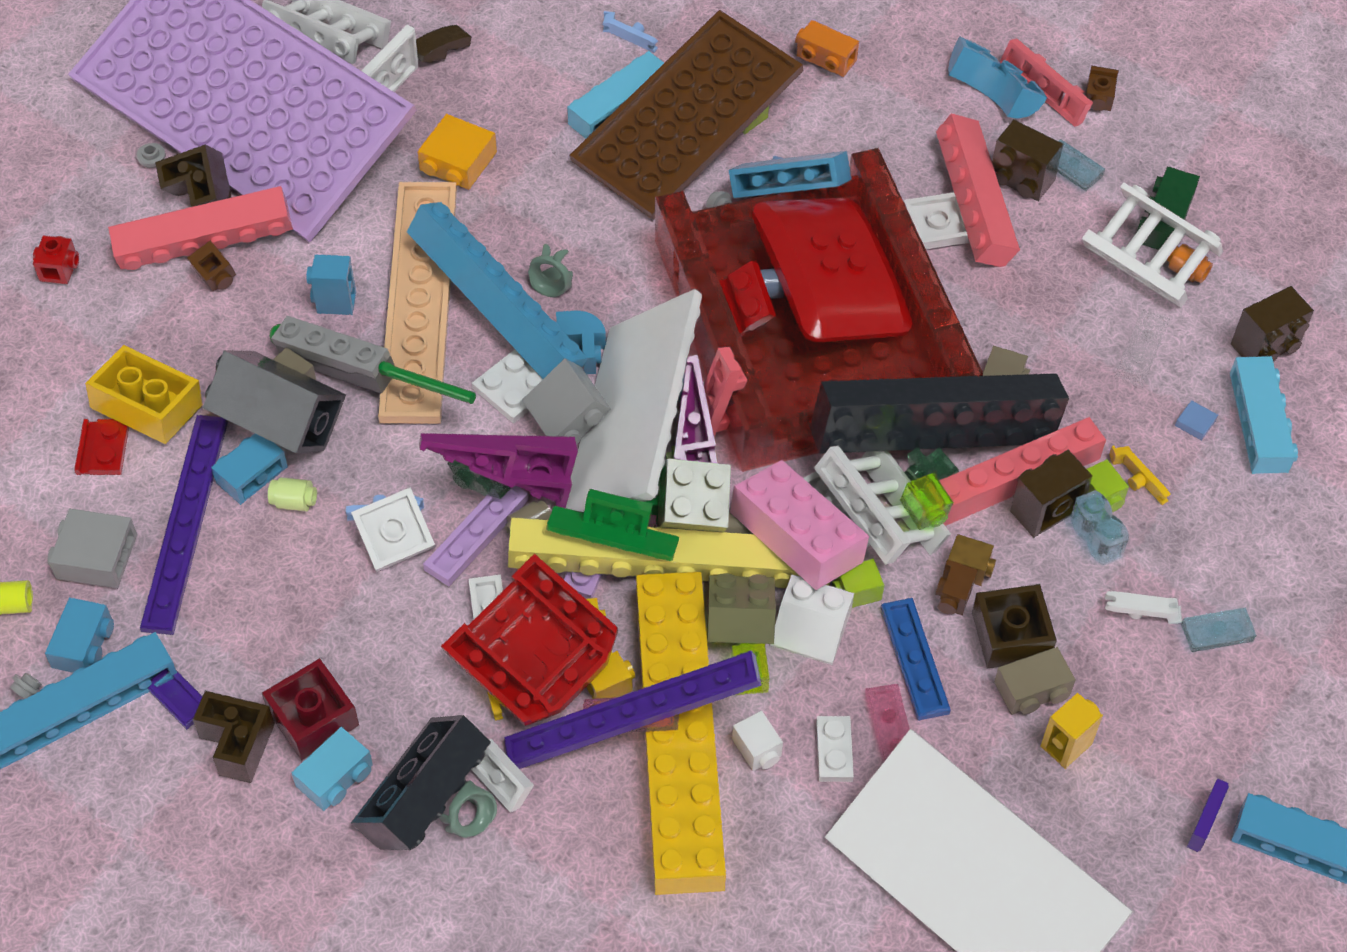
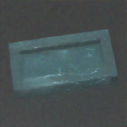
(1079, 167)
(1218, 629)

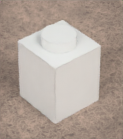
(757, 741)

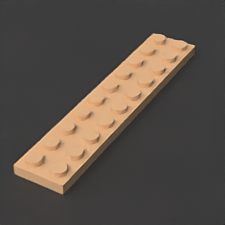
(416, 311)

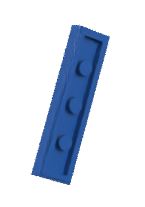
(915, 659)

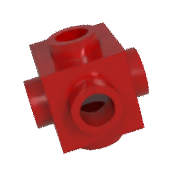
(55, 259)

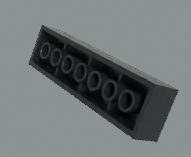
(937, 412)

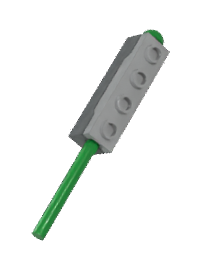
(353, 359)

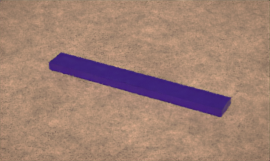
(184, 526)
(634, 710)

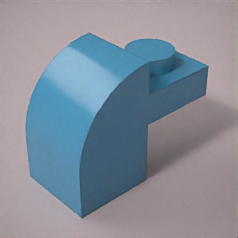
(585, 331)

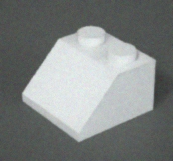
(812, 620)

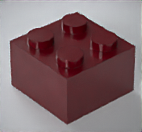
(310, 708)

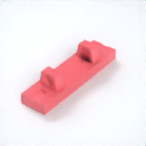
(1073, 105)
(719, 385)

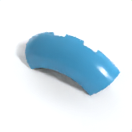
(996, 80)

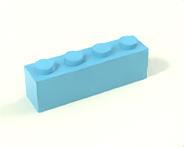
(598, 104)
(1263, 415)

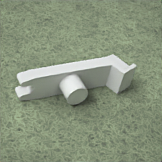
(1146, 605)

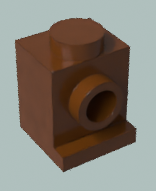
(1101, 87)
(212, 267)
(955, 587)

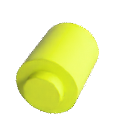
(16, 597)

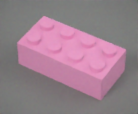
(799, 524)

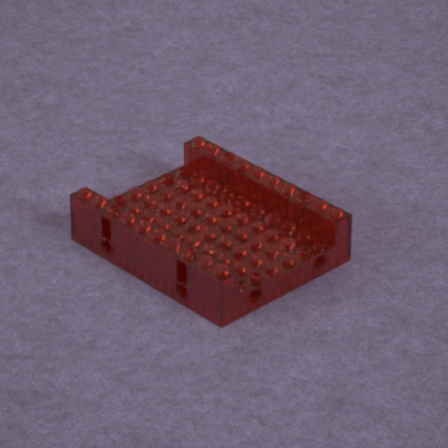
(780, 364)

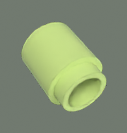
(292, 494)

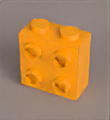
(457, 151)

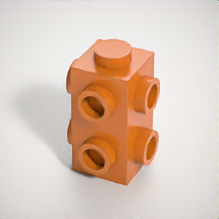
(827, 48)

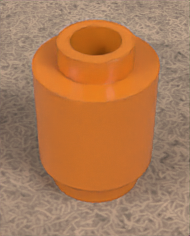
(1181, 255)

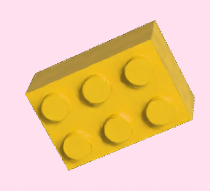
(144, 394)

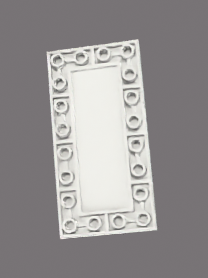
(642, 386)
(970, 861)

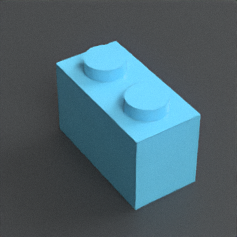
(333, 769)

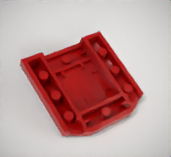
(535, 644)

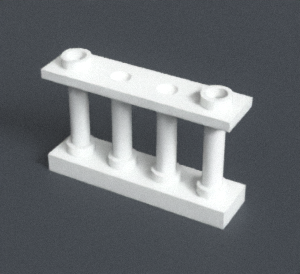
(334, 24)
(1149, 273)
(867, 510)

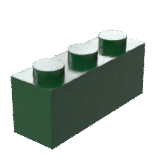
(1175, 194)

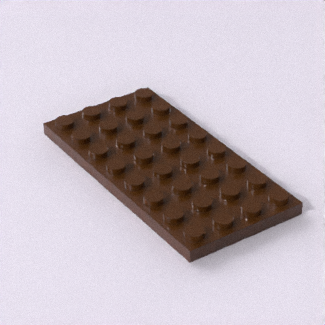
(686, 113)

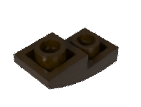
(435, 43)

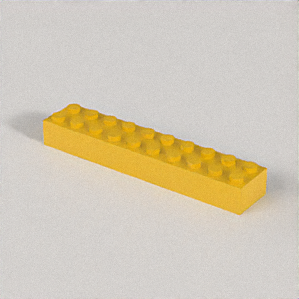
(680, 761)

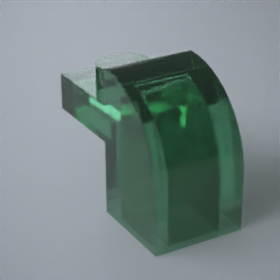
(935, 462)

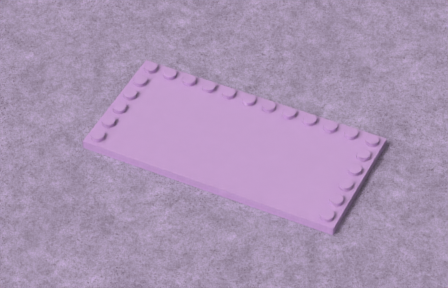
(251, 90)

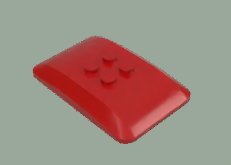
(832, 269)

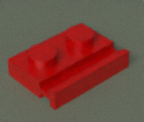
(748, 297)
(101, 447)

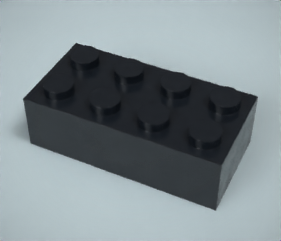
(421, 783)

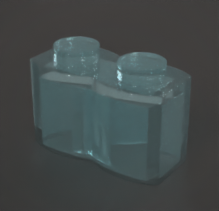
(1103, 531)

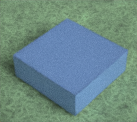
(1196, 420)

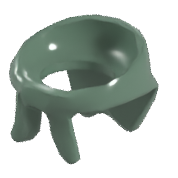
(554, 280)
(485, 813)

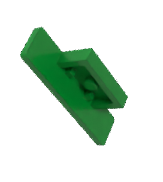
(614, 523)

